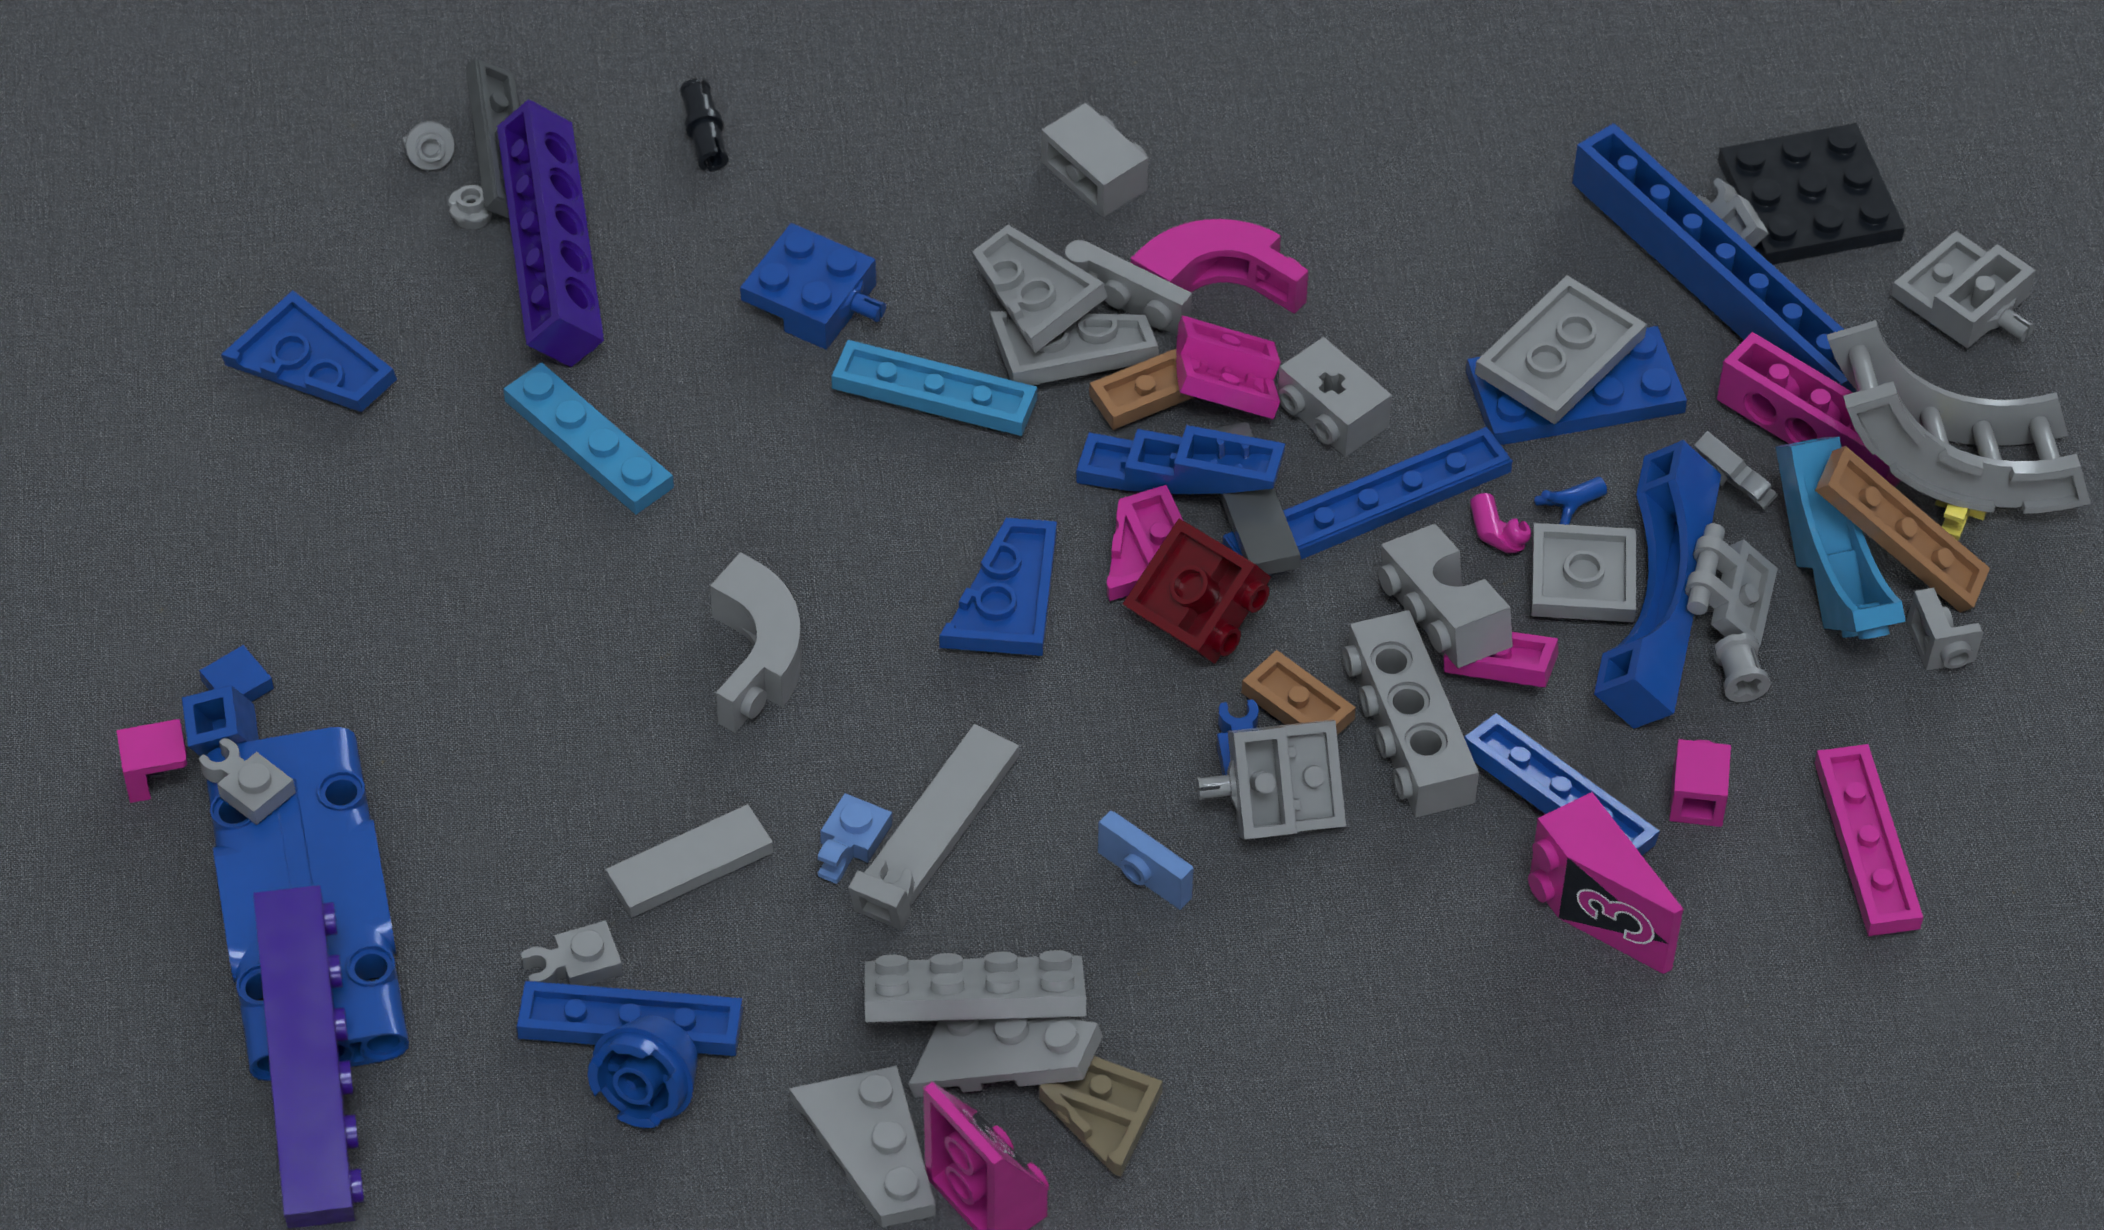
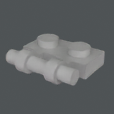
(1745, 586)

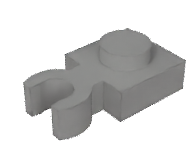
(1736, 213)
(1735, 470)
(249, 786)
(580, 956)

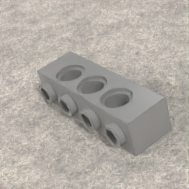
(1410, 714)

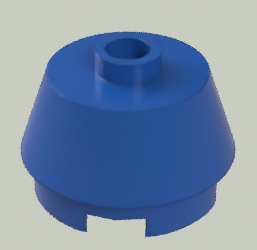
(645, 1070)

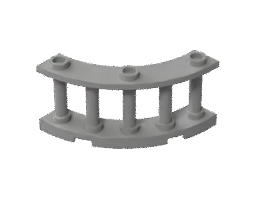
(1913, 421)

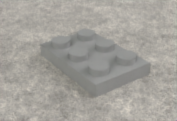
(1560, 349)

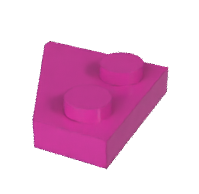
(1141, 528)

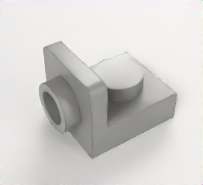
(1935, 634)

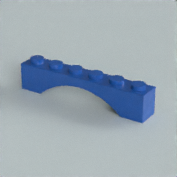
(1676, 504)

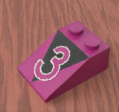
(1603, 883)
(978, 1167)

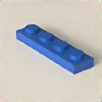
(1545, 778)
(588, 1012)

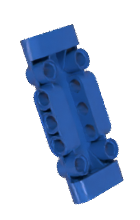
(310, 844)

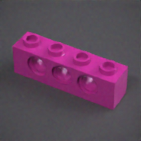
(1790, 398)

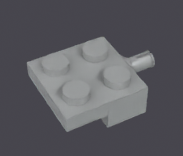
(1968, 290)
(1282, 779)

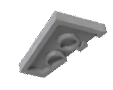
(1036, 285)
(1084, 348)
(1006, 1050)
(873, 1139)

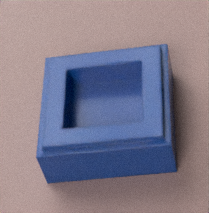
(240, 671)

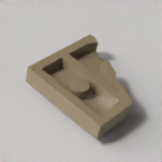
(1105, 1109)

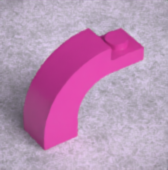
(1226, 253)

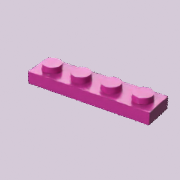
(1868, 840)

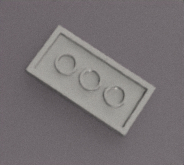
(975, 987)

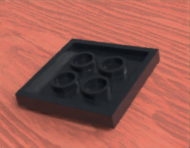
(1813, 193)

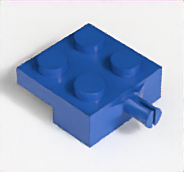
(813, 285)

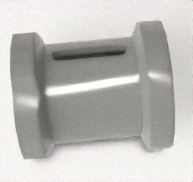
(1741, 667)

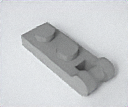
(1133, 287)

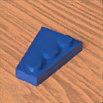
(1010, 594)

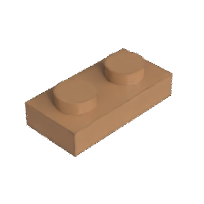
(1138, 390)
(1295, 694)

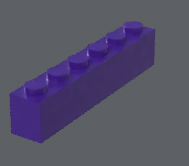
(305, 1057)

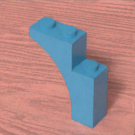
(1846, 577)

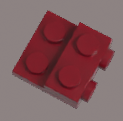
(1199, 591)

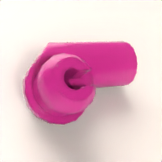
(1508, 536)

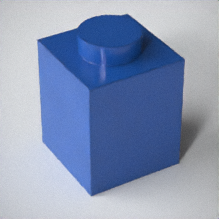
(217, 716)

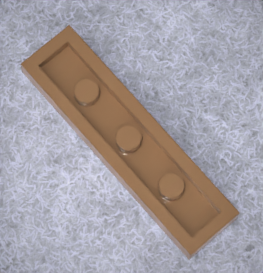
(1902, 529)

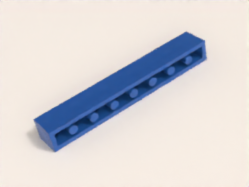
(1702, 250)

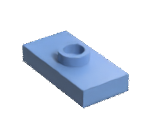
(1145, 860)

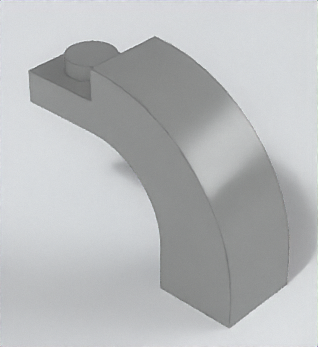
(764, 611)

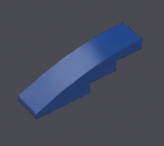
(1191, 464)

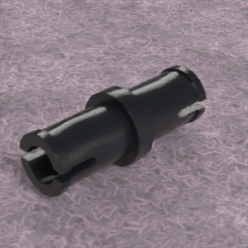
(704, 124)

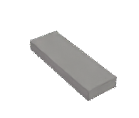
(689, 861)

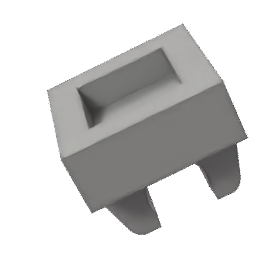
(882, 899)

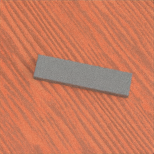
(948, 806)

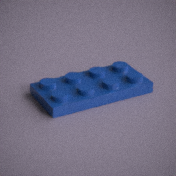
(1633, 391)

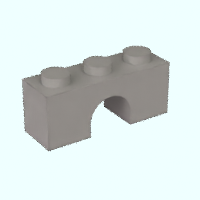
(1427, 580)

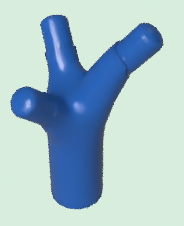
(1572, 497)

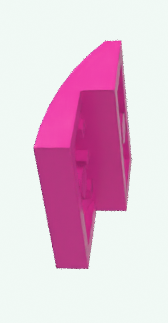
(1227, 367)

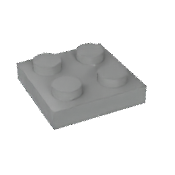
(1583, 572)

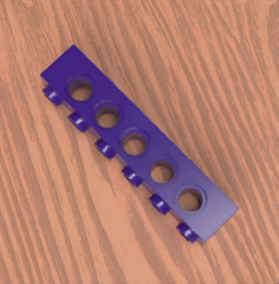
(549, 234)

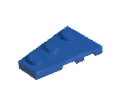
(310, 354)

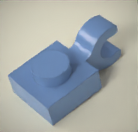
(851, 832)

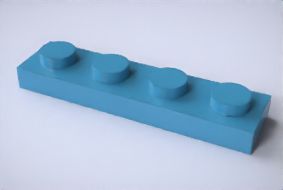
(934, 387)
(588, 438)

